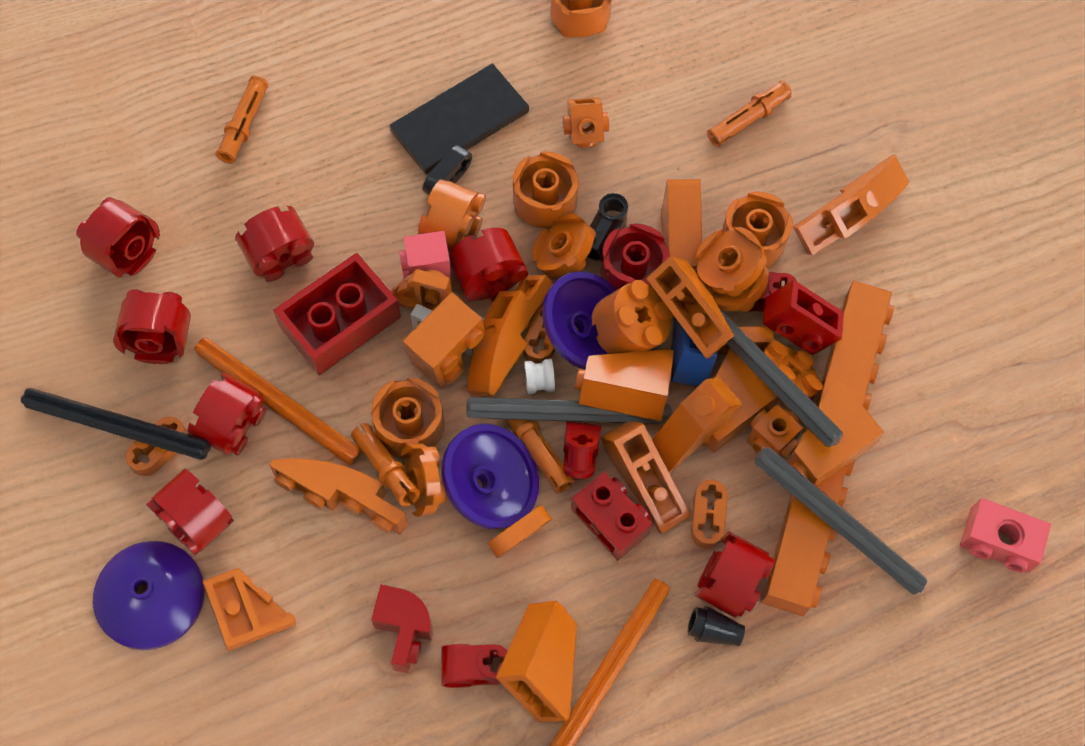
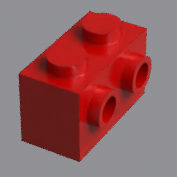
(803, 317)
(612, 515)

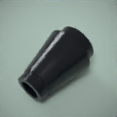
(714, 627)

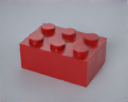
(337, 313)

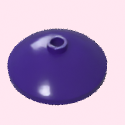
(571, 304)
(501, 465)
(160, 613)

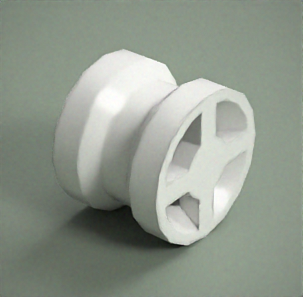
(539, 376)

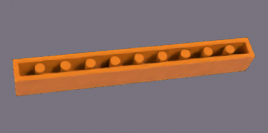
(805, 535)

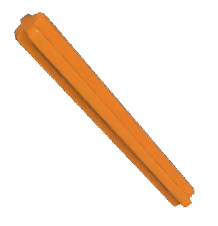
(279, 401)
(612, 664)

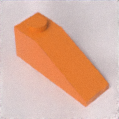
(691, 304)
(695, 421)
(646, 474)

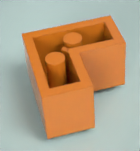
(442, 338)

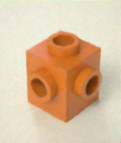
(584, 111)
(775, 430)

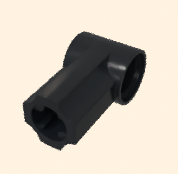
(605, 224)

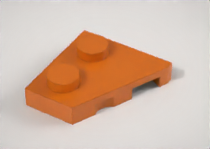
(243, 609)

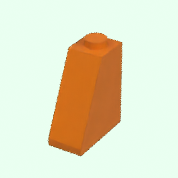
(682, 219)
(627, 382)
(749, 390)
(859, 435)
(542, 662)

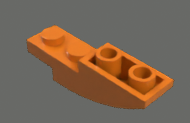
(854, 207)
(502, 340)
(330, 483)

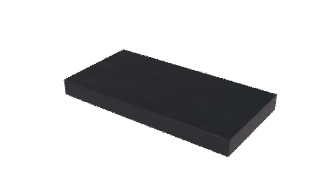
(459, 117)

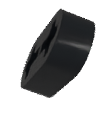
(449, 168)

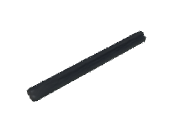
(116, 423)

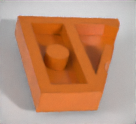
(422, 288)

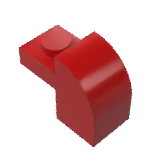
(404, 614)

